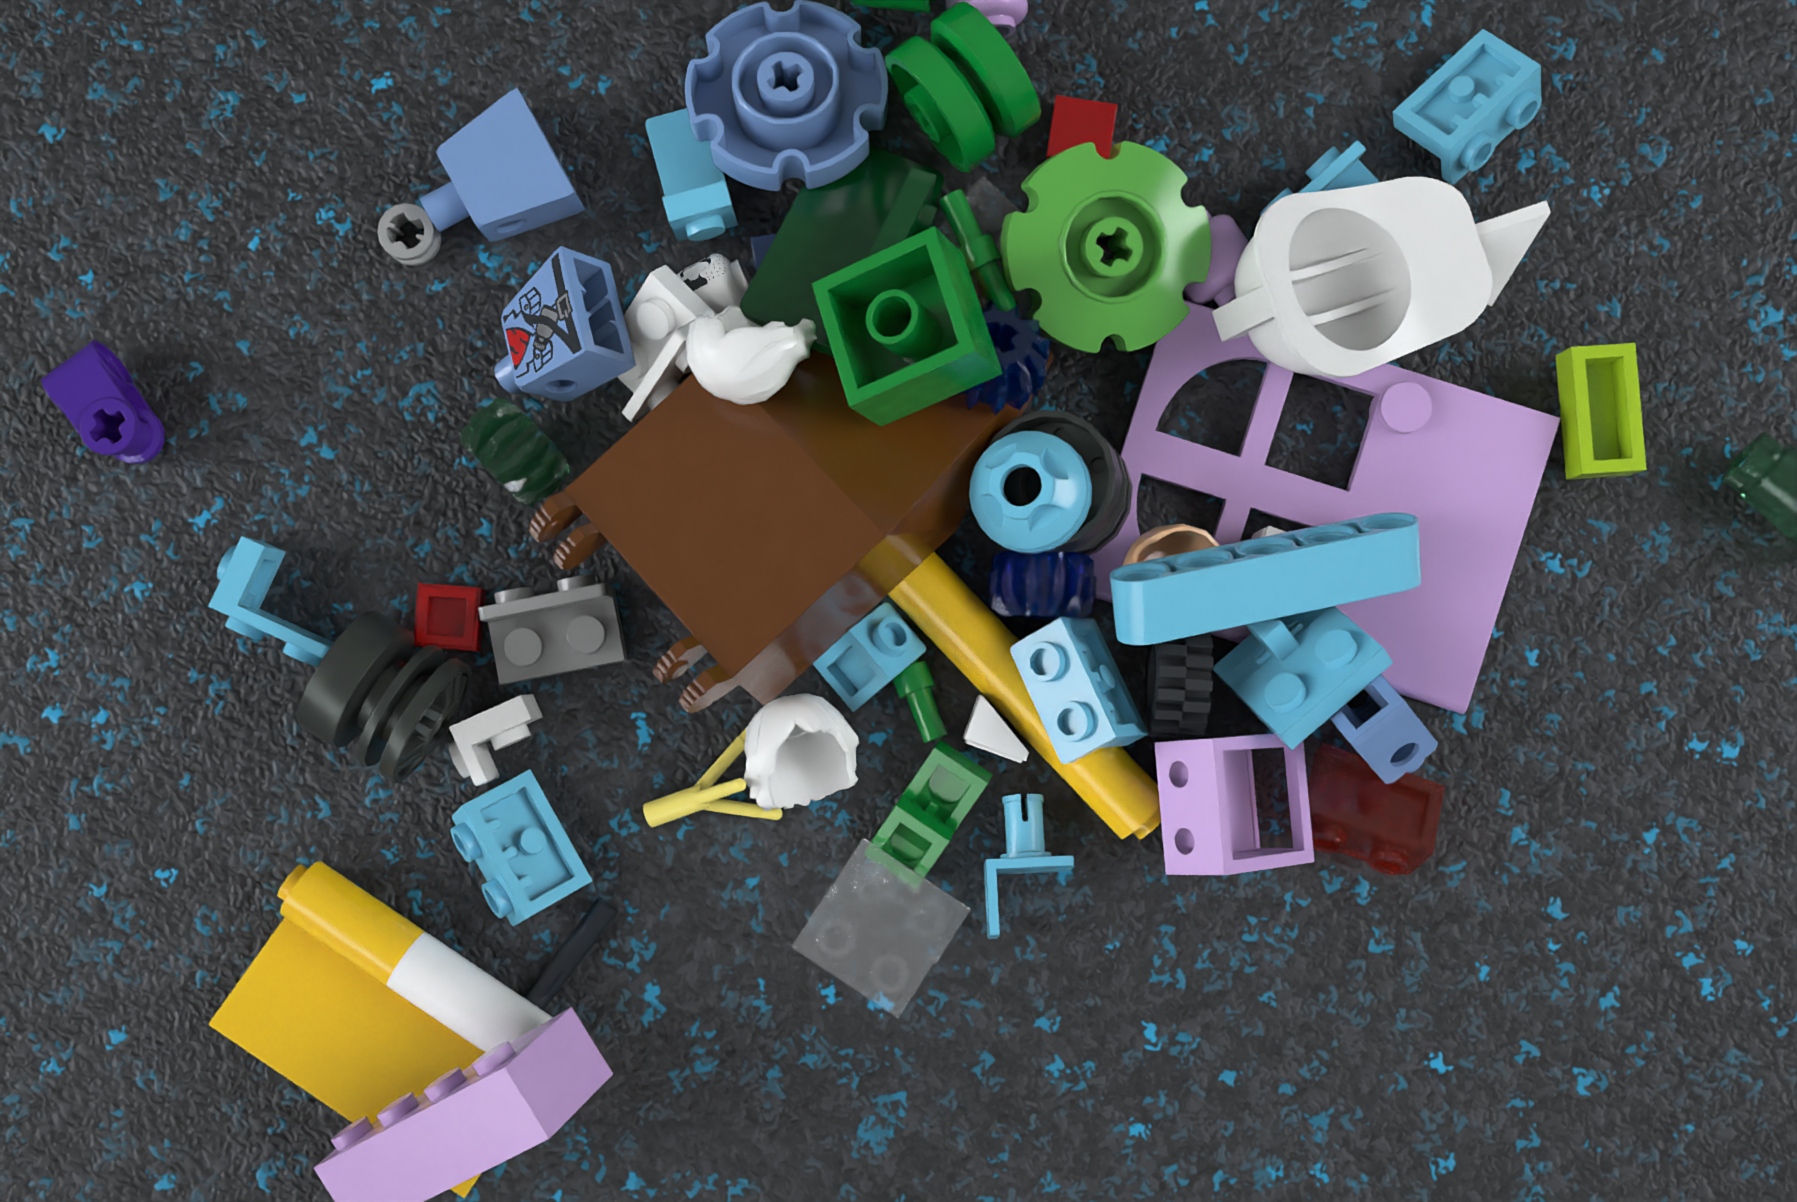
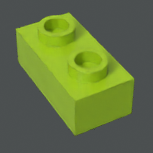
(1600, 411)

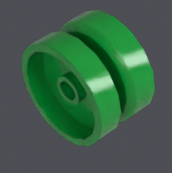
(963, 86)

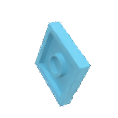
(1301, 670)

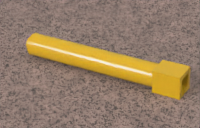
(981, 650)

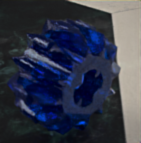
(1021, 359)
(1042, 585)

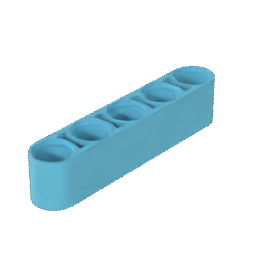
(1265, 578)

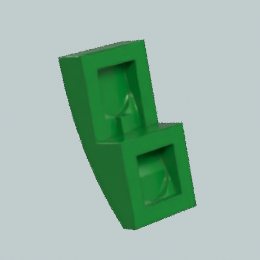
(931, 808)

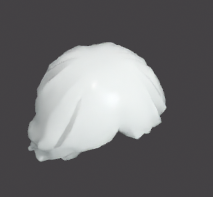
(743, 359)
(798, 752)

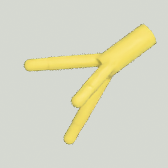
(707, 798)

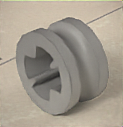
(389, 228)

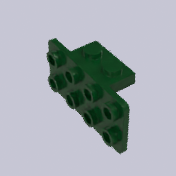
(836, 227)

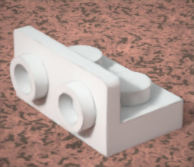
(658, 337)

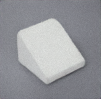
(991, 733)

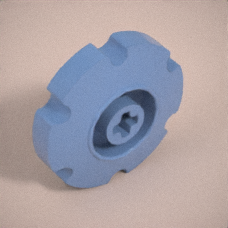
(787, 95)

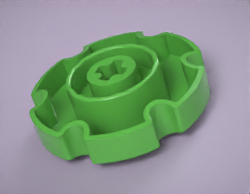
(1154, 239)

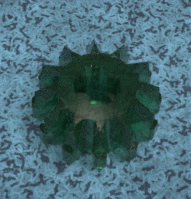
(514, 451)

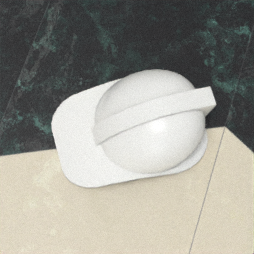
(1358, 276)

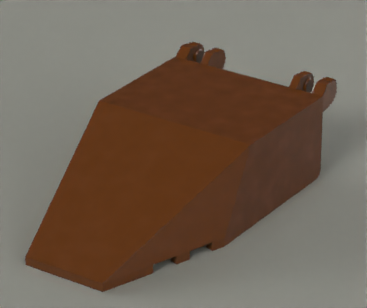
(772, 517)

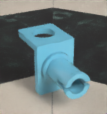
(1024, 852)

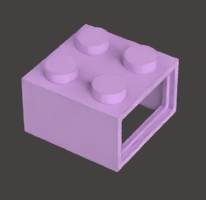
(1212, 806)

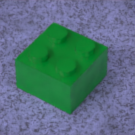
(906, 328)

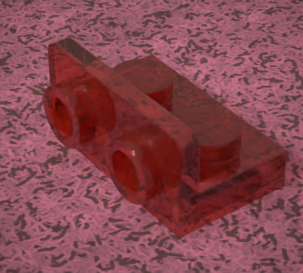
(1371, 820)

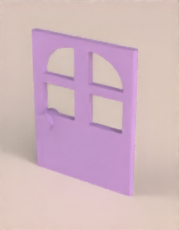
(1427, 451)

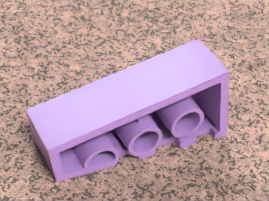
(468, 1118)

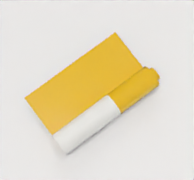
(364, 1001)

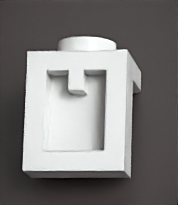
(501, 726)

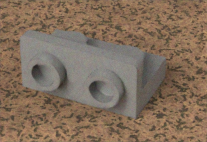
(554, 630)

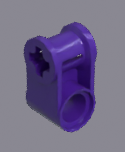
(105, 405)

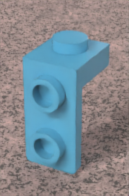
(693, 186)
(244, 582)

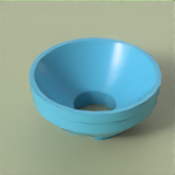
(1056, 510)

